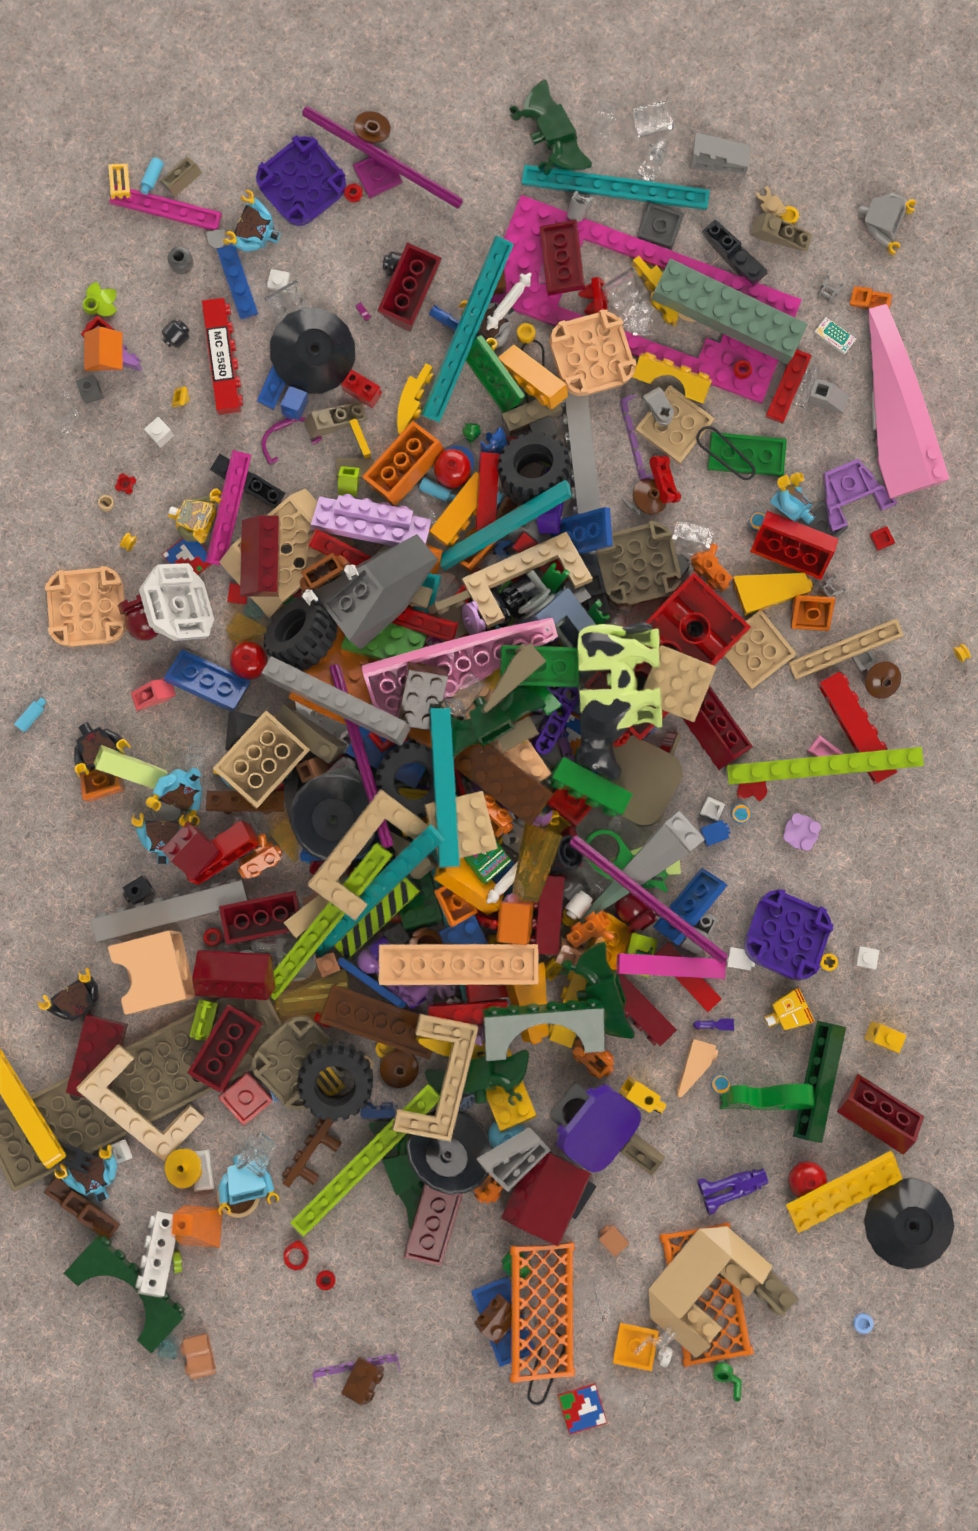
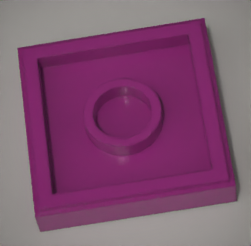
(375, 176)

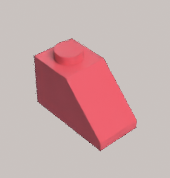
(152, 694)

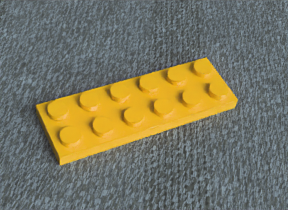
(844, 1192)

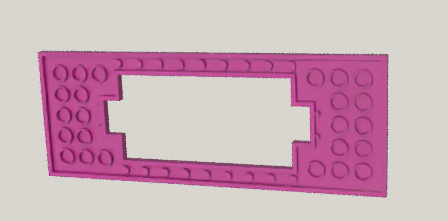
(715, 358)

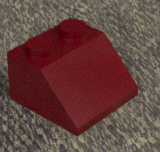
(191, 850)

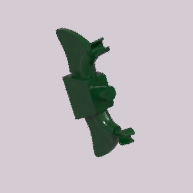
(554, 129)
(496, 721)
(604, 986)
(488, 1075)
(401, 1173)

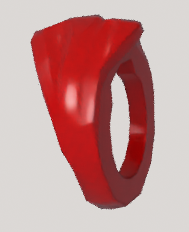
(298, 1245)

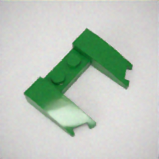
(554, 580)

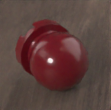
(136, 619)
(635, 913)

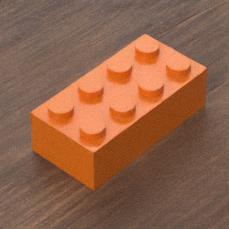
(403, 463)

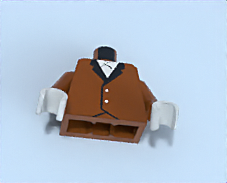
(322, 573)

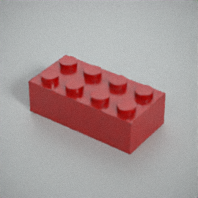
(794, 545)

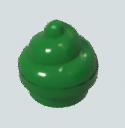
(471, 431)

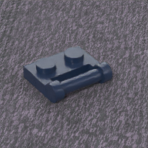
(385, 1110)

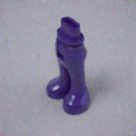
(742, 1183)

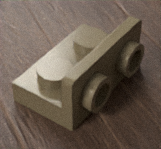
(775, 1294)

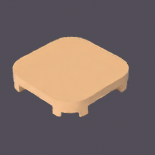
(592, 353)
(85, 607)

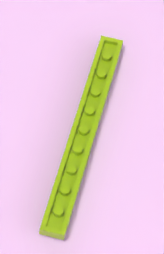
(825, 765)
(327, 920)
(360, 1165)

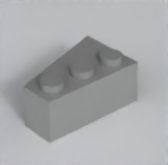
(719, 154)
(514, 1158)

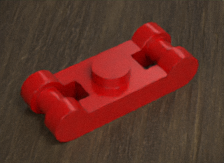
(664, 479)

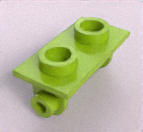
(203, 1020)

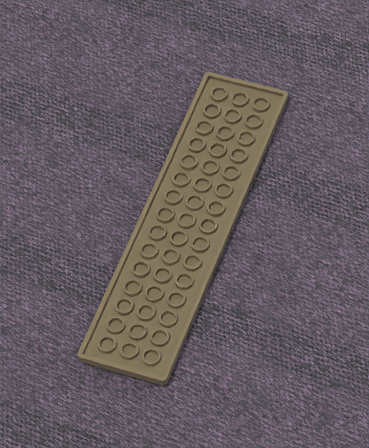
(151, 1084)

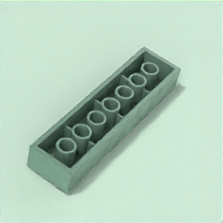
(729, 311)

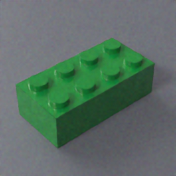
(590, 787)

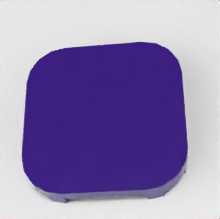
(301, 181)
(787, 935)
(599, 1129)

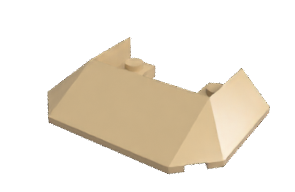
(691, 1272)

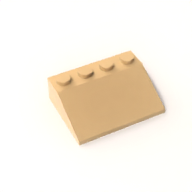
(261, 759)

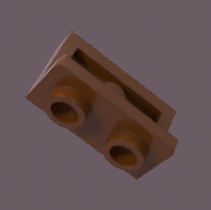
(495, 1319)
(363, 1381)

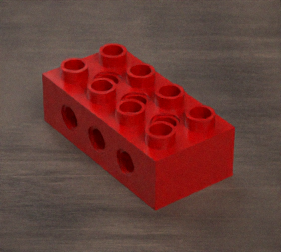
(688, 604)

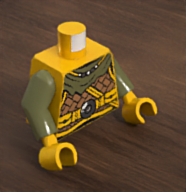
(196, 516)

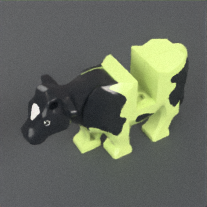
(609, 712)

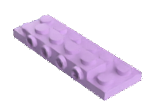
(368, 520)

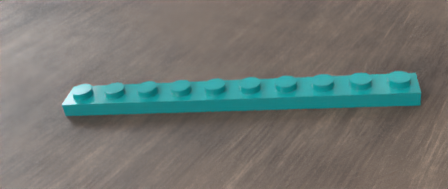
(616, 187)
(467, 328)
(386, 882)

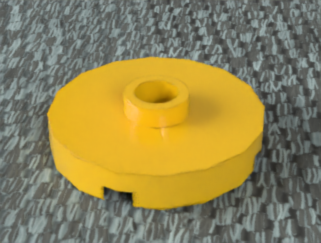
(192, 1168)

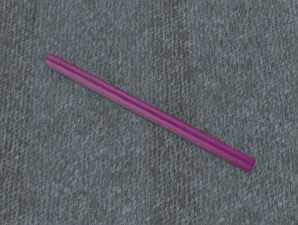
(382, 157)
(361, 757)
(648, 899)

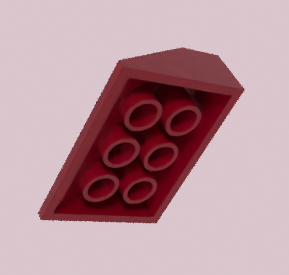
(547, 1198)

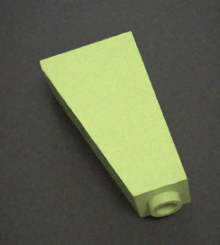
(128, 767)

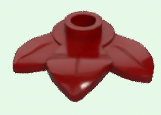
(757, 789)

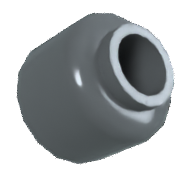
(180, 260)

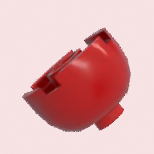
(452, 468)
(248, 660)
(805, 1178)

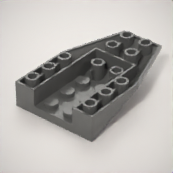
(380, 591)

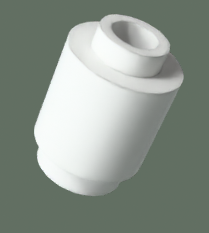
(578, 905)

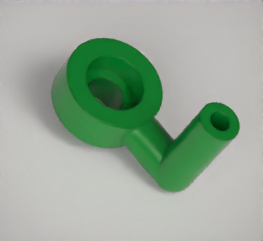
(724, 1373)

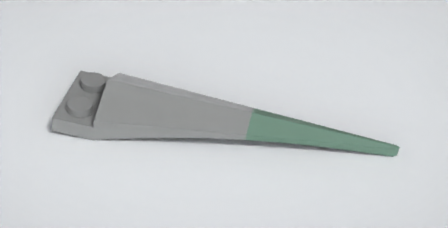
(665, 847)

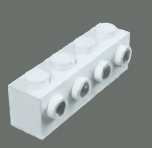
(158, 1256)

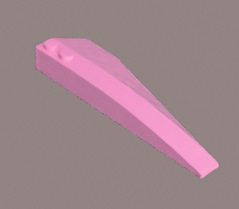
(905, 434)
(461, 656)

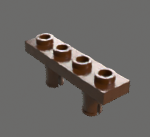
(233, 802)
(301, 1157)

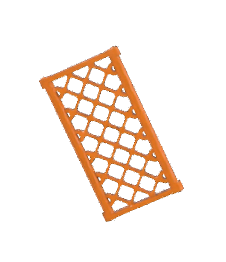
(740, 1315)
(565, 1319)

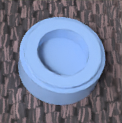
(863, 1323)

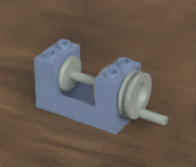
(563, 608)

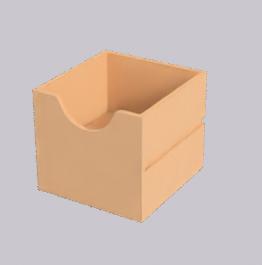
(156, 971)

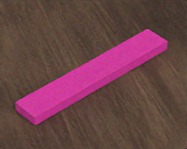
(169, 209)
(228, 506)
(670, 966)

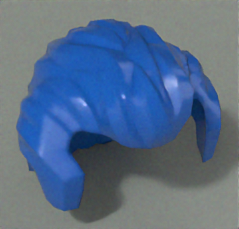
(496, 441)

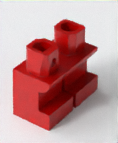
(361, 388)

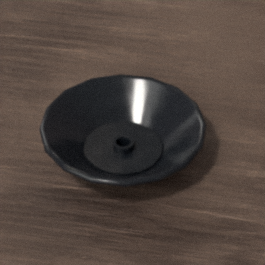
(302, 367)
(323, 798)
(462, 1170)
(889, 1220)

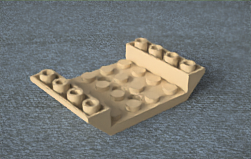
(295, 530)

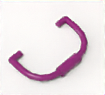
(275, 427)

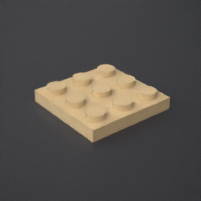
(680, 435)
(759, 651)
(681, 682)
(473, 824)

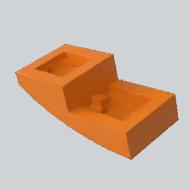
(867, 298)

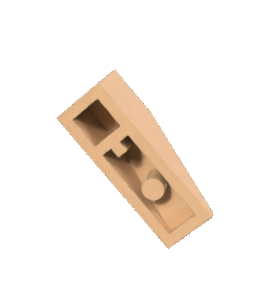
(697, 1062)

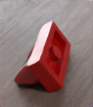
(594, 291)

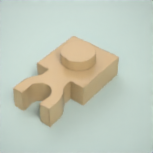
(771, 204)

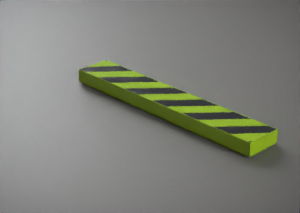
(376, 918)

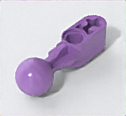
(409, 993)

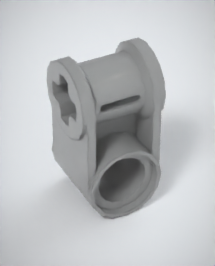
(579, 206)
(657, 403)

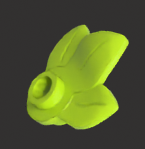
(103, 301)

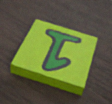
(642, 946)

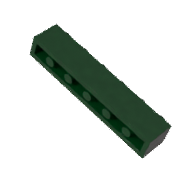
(821, 1074)

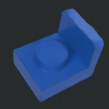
(501, 547)

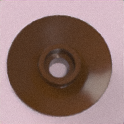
(372, 121)
(645, 500)
(876, 677)
(394, 1060)

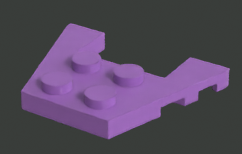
(847, 485)

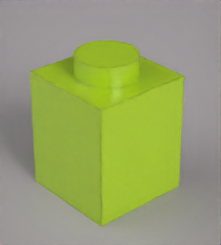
(348, 481)

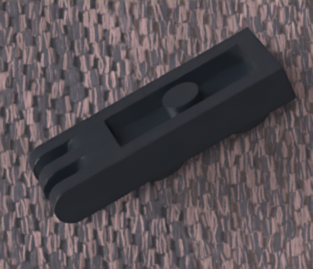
(75, 1157)

